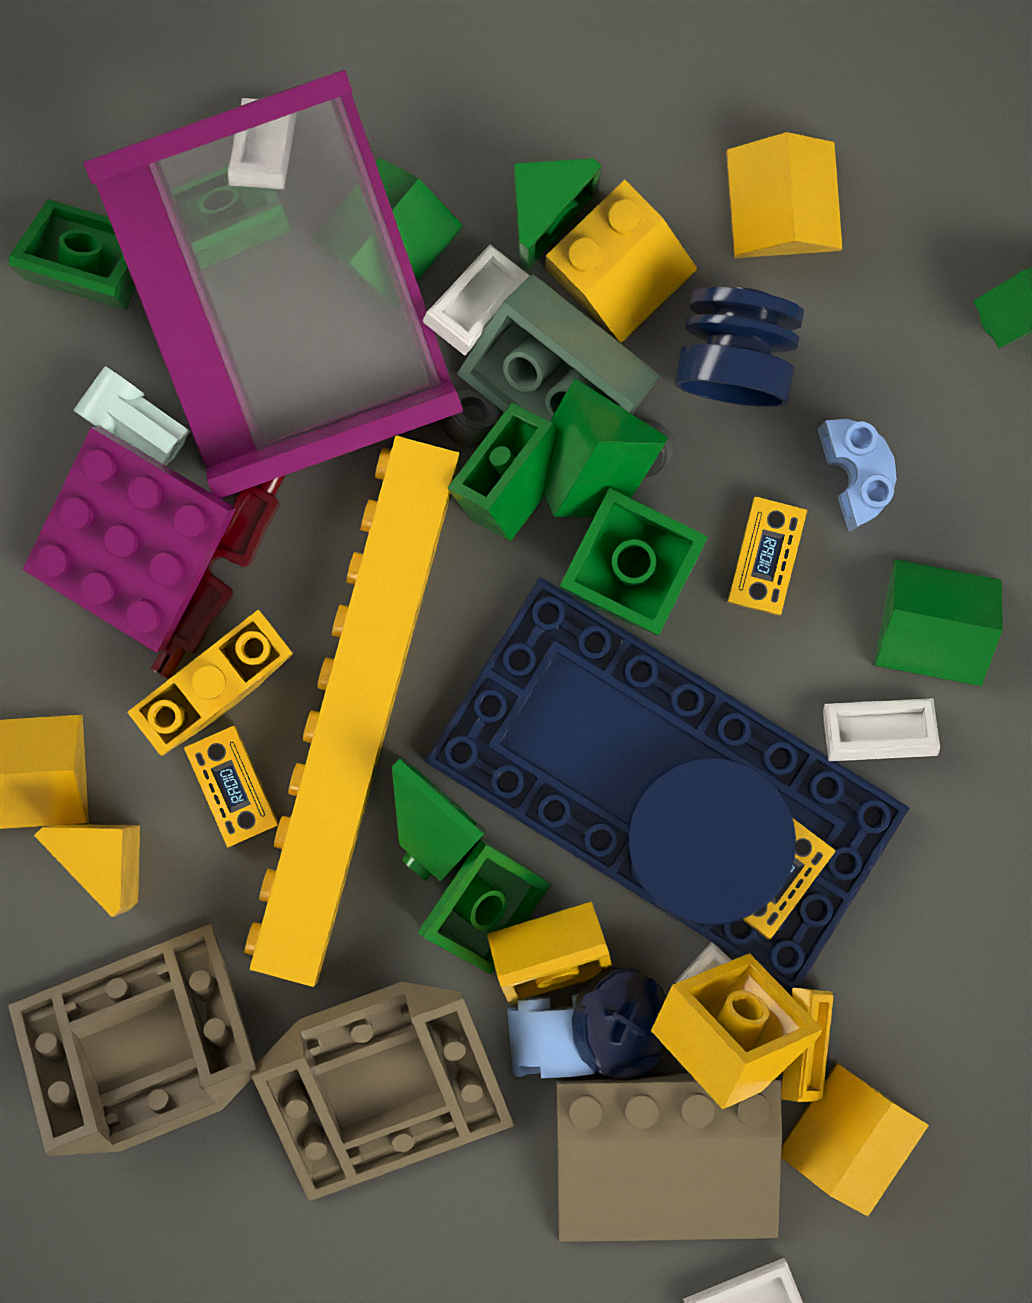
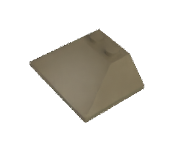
(134, 1047)
(379, 1086)

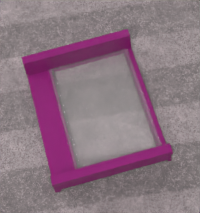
(276, 283)

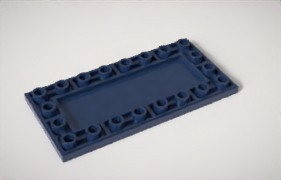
(587, 716)

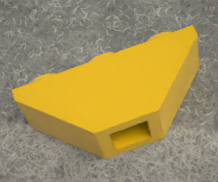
(211, 683)

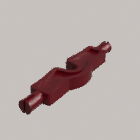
(239, 546)

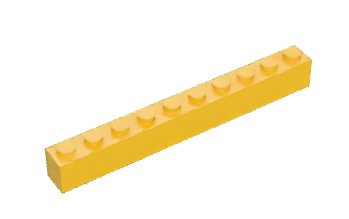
(354, 711)

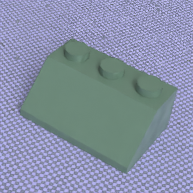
(541, 346)

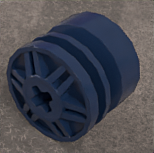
(741, 335)

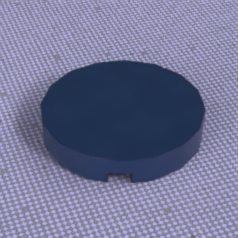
(616, 1021)

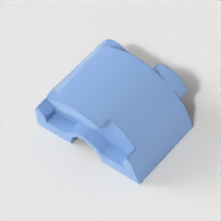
(868, 466)
(544, 1039)

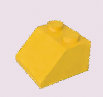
(621, 262)
(734, 1029)

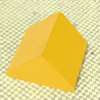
(784, 196)
(42, 772)
(100, 859)
(549, 953)
(852, 1140)

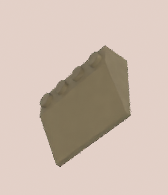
(665, 1160)

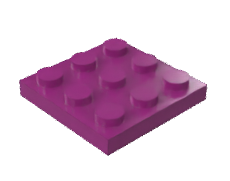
(128, 538)

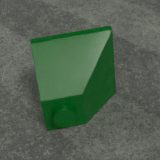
(430, 823)

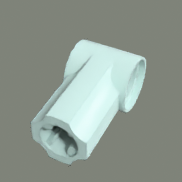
(125, 413)

